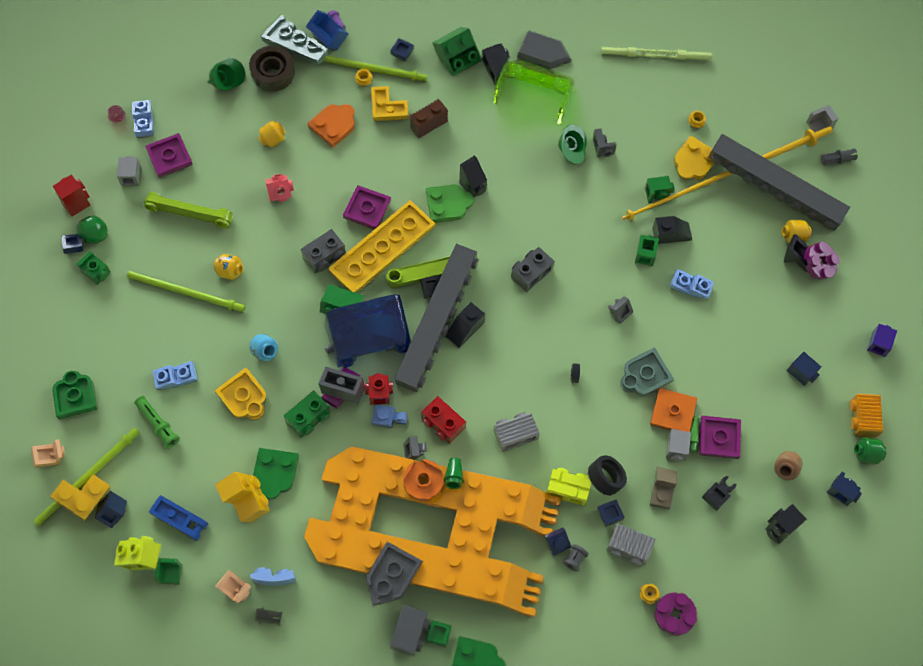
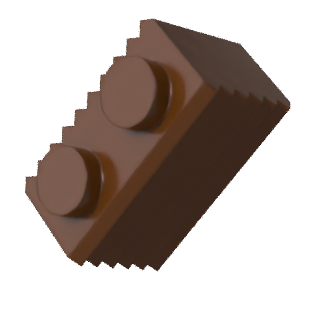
(428, 118)

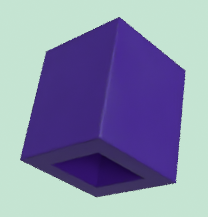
(882, 340)

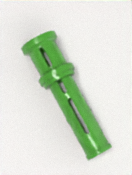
(161, 428)

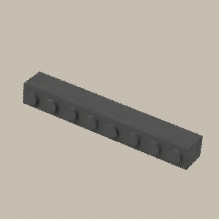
(778, 182)
(436, 318)

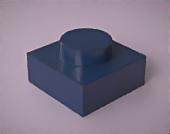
(402, 49)
(72, 243)
(610, 513)
(558, 541)

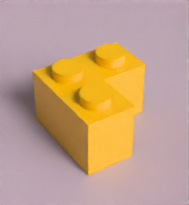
(245, 495)
(80, 502)

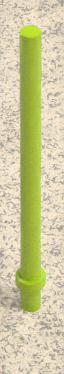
(376, 68)
(231, 305)
(127, 439)

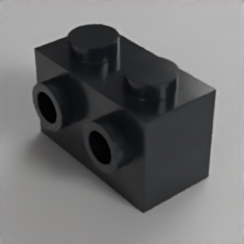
(784, 523)

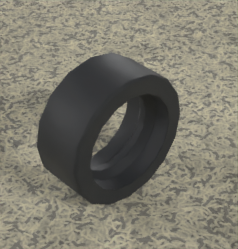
(600, 481)

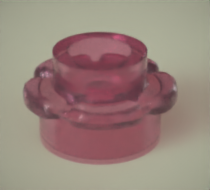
(113, 110)

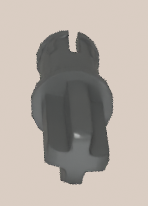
(839, 156)

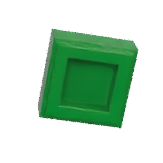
(438, 633)

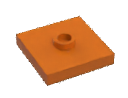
(673, 410)

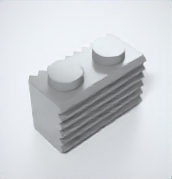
(516, 431)
(631, 545)

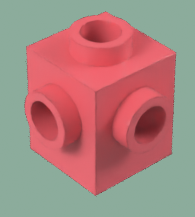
(279, 187)

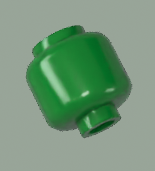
(870, 450)

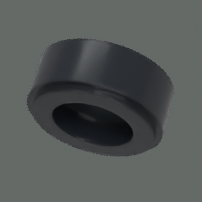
(575, 373)

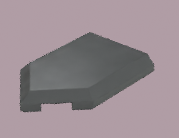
(543, 51)
(391, 574)

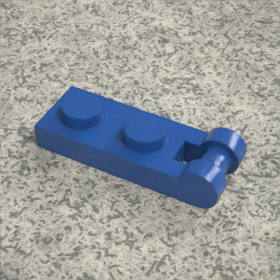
(178, 517)

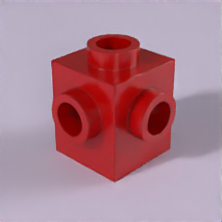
(379, 389)

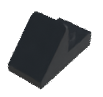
(796, 251)

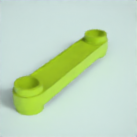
(221, 217)
(414, 273)

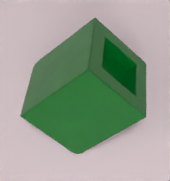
(168, 571)

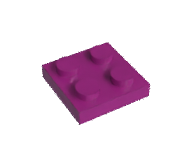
(169, 155)
(367, 207)
(720, 437)

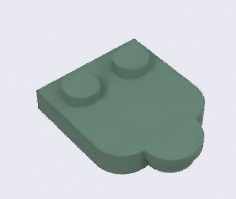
(646, 373)

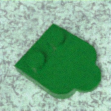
(74, 395)
(275, 471)
(476, 653)

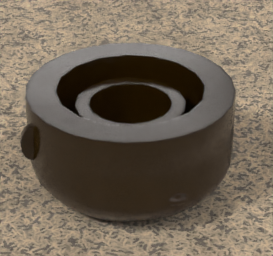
(272, 58)

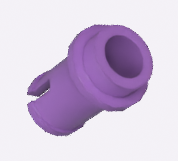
(335, 15)

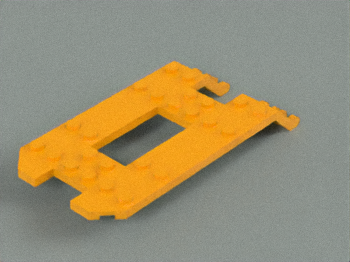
(465, 564)

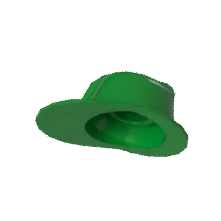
(227, 74)
(573, 144)

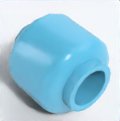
(263, 347)

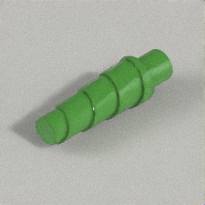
(694, 440)

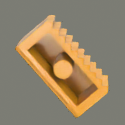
(866, 415)

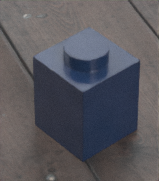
(804, 369)

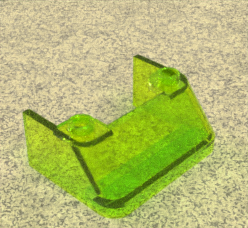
(538, 76)

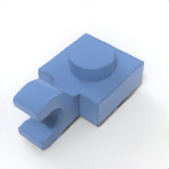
(386, 416)

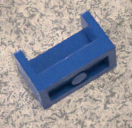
(327, 30)

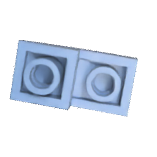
(142, 118)
(688, 284)
(175, 376)
(265, 577)

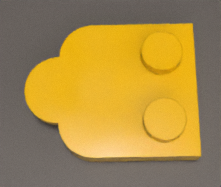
(693, 160)
(243, 395)

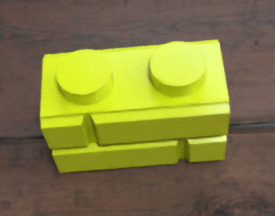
(569, 486)

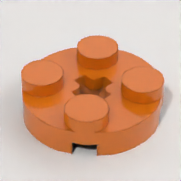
(426, 491)

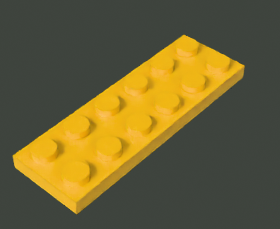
(381, 247)

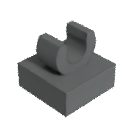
(621, 309)
(413, 448)

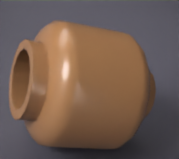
(788, 465)

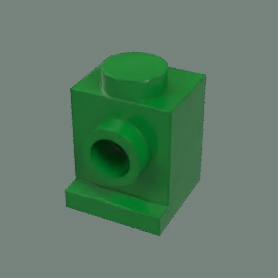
(658, 188)
(646, 250)
(93, 268)

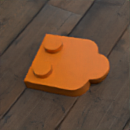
(333, 123)

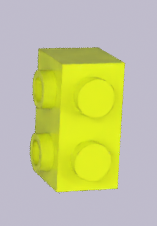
(137, 553)

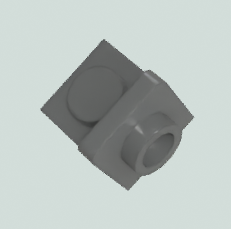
(601, 146)

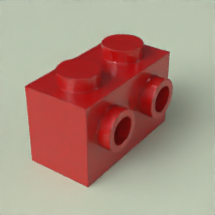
(72, 194)
(443, 420)

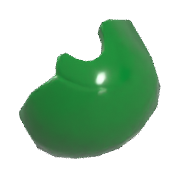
(92, 229)

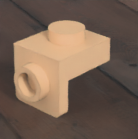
(47, 454)
(233, 587)

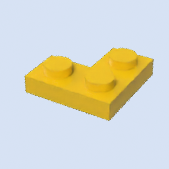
(385, 109)

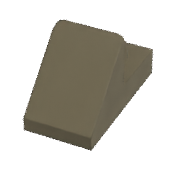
(663, 488)

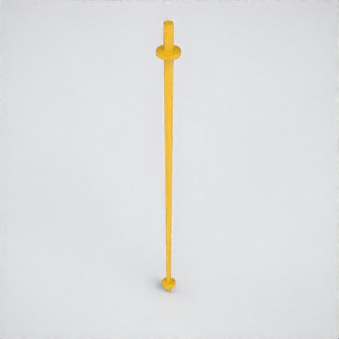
(809, 138)

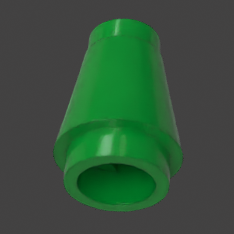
(454, 474)

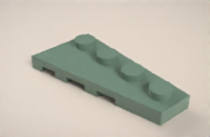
(294, 41)

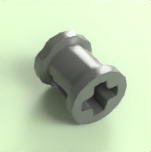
(575, 558)

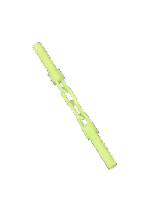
(680, 54)

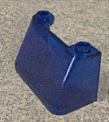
(367, 329)

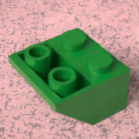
(457, 50)

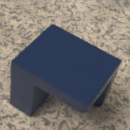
(110, 509)

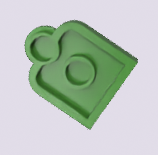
(448, 202)

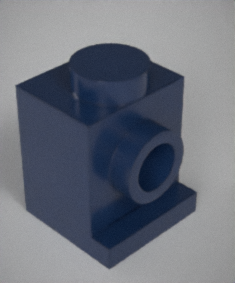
(844, 489)

